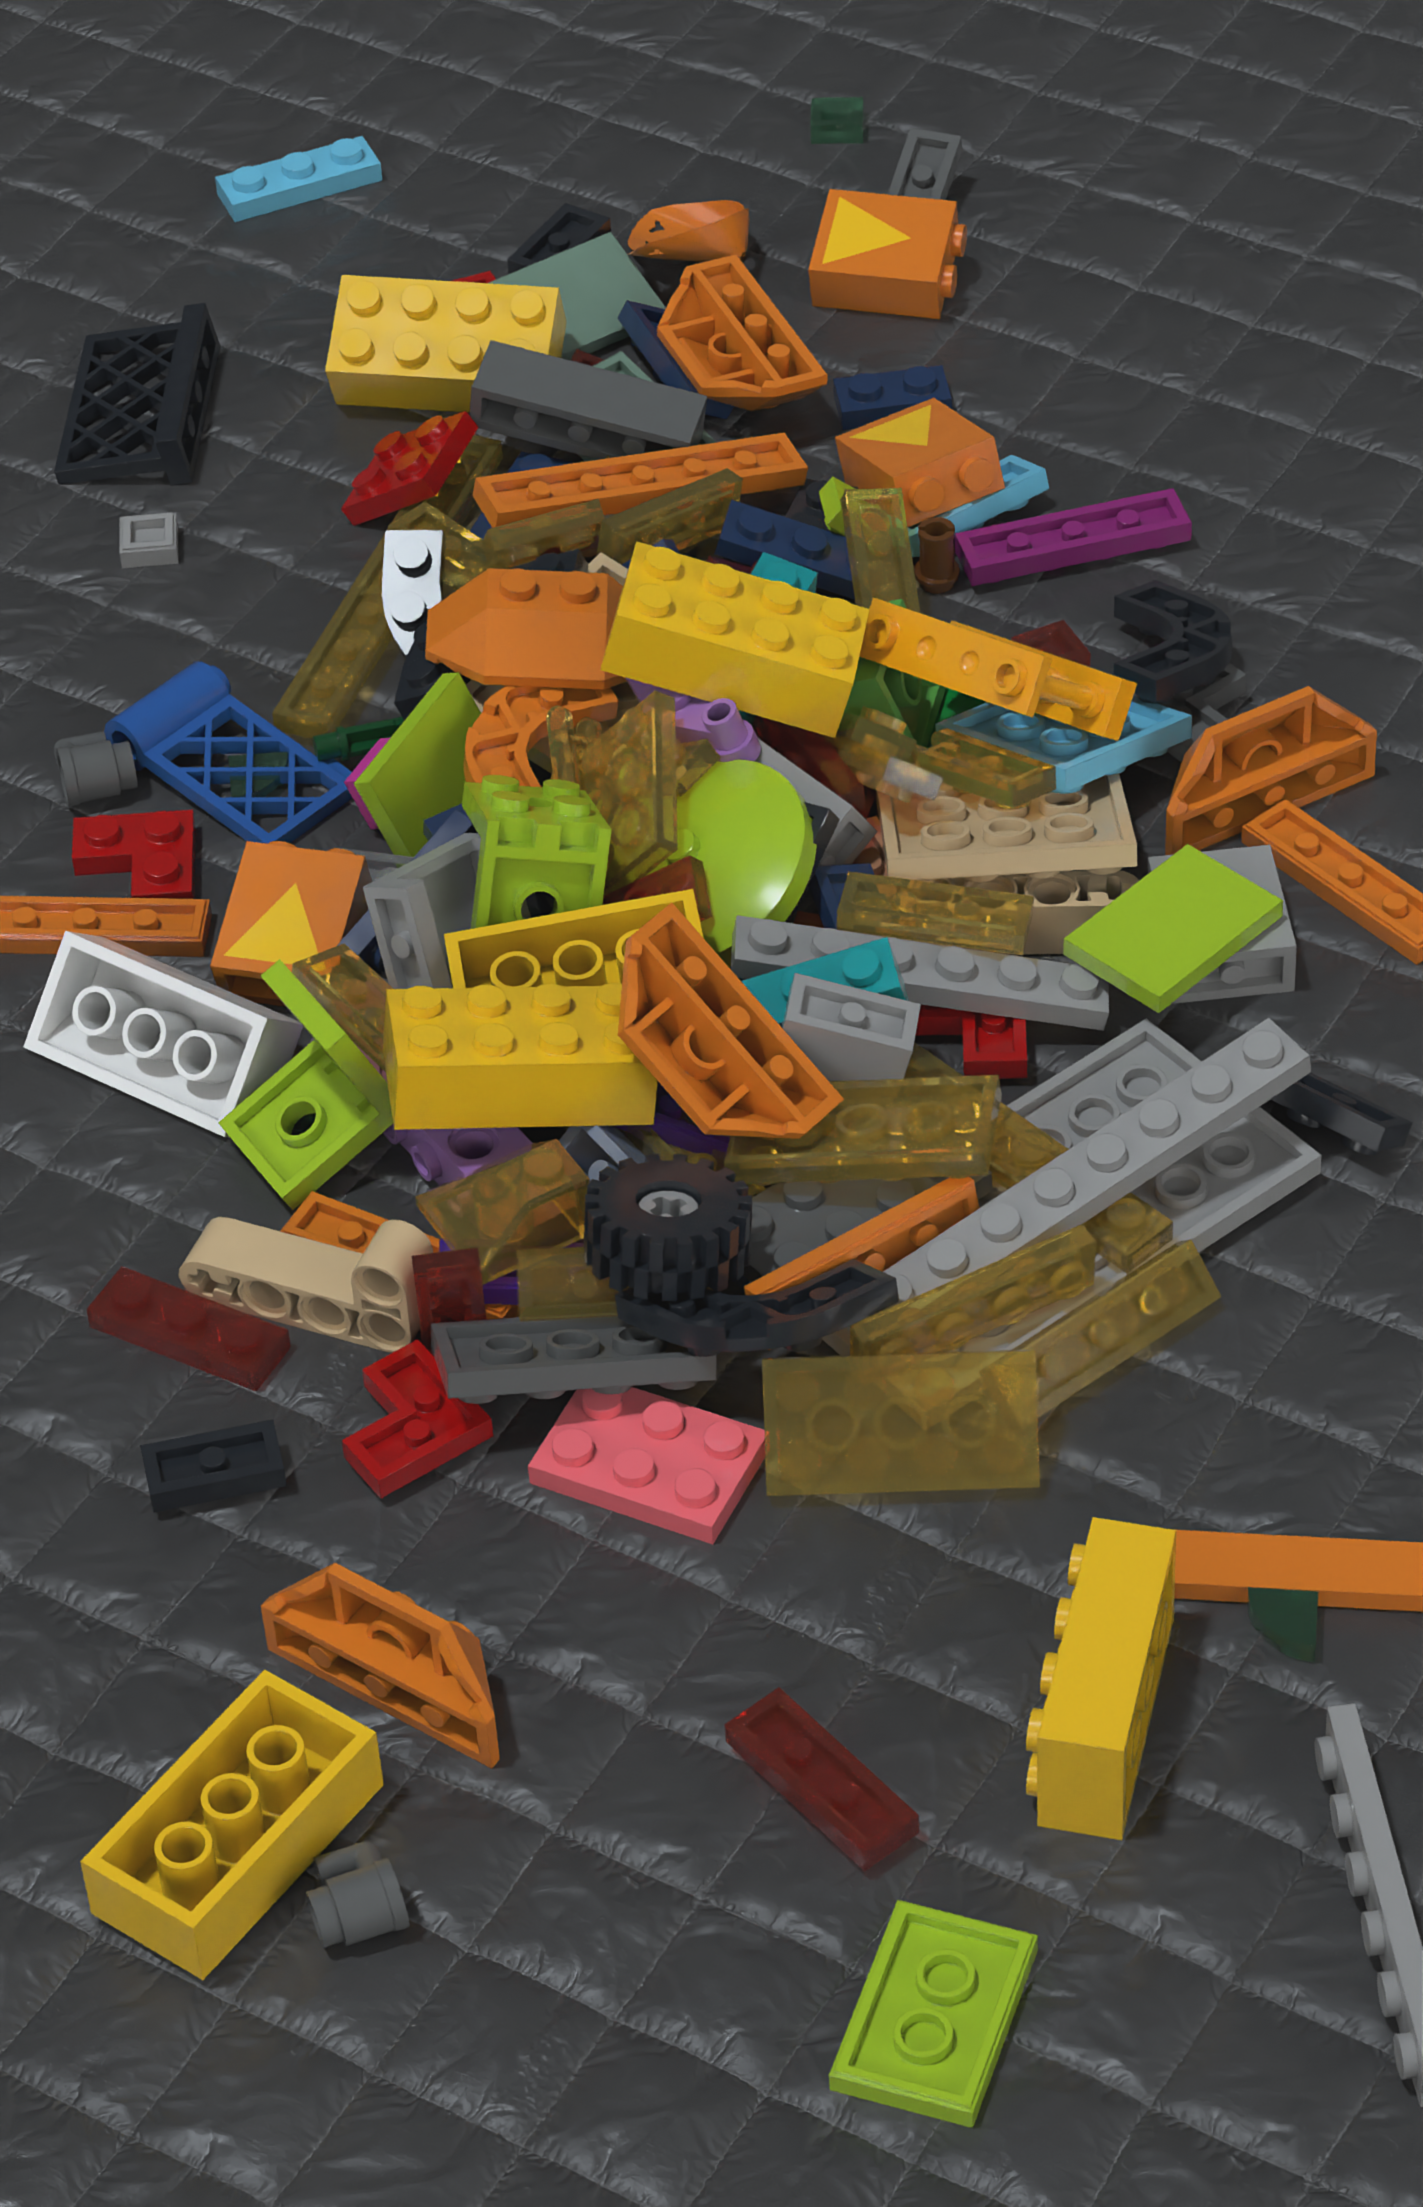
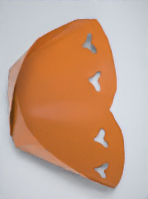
(693, 232)

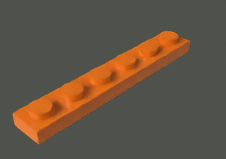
(630, 480)

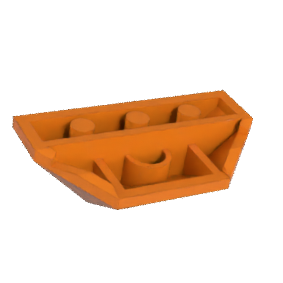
(736, 339)
(527, 628)
(1276, 752)
(713, 1038)
(387, 1655)

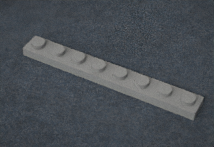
(1112, 1159)

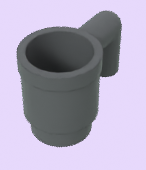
(94, 767)
(358, 1896)

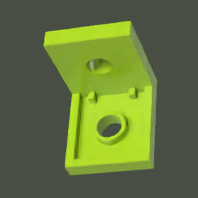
(535, 843)
(323, 1080)

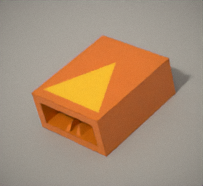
(886, 254)
(927, 453)
(286, 909)

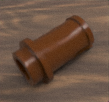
(937, 567)

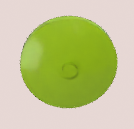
(752, 845)

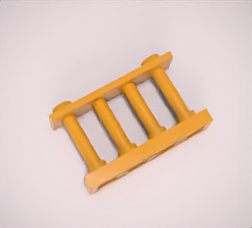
(997, 669)

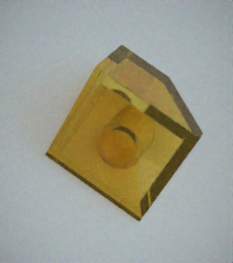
(511, 1205)

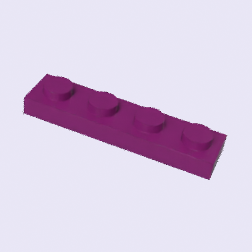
(1073, 537)

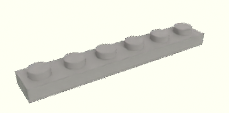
(939, 973)
(1377, 1876)

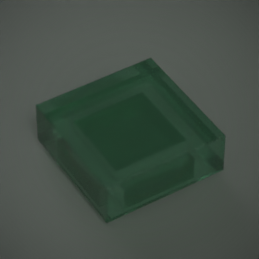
(837, 120)

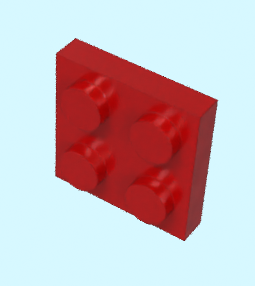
(409, 467)

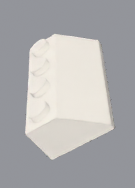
(157, 1031)

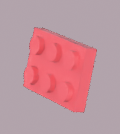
(650, 1460)

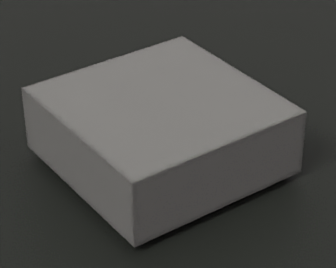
(149, 540)

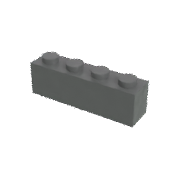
(581, 405)

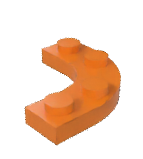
(517, 720)

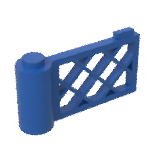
(182, 720)

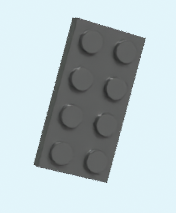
(804, 1215)
(558, 1355)

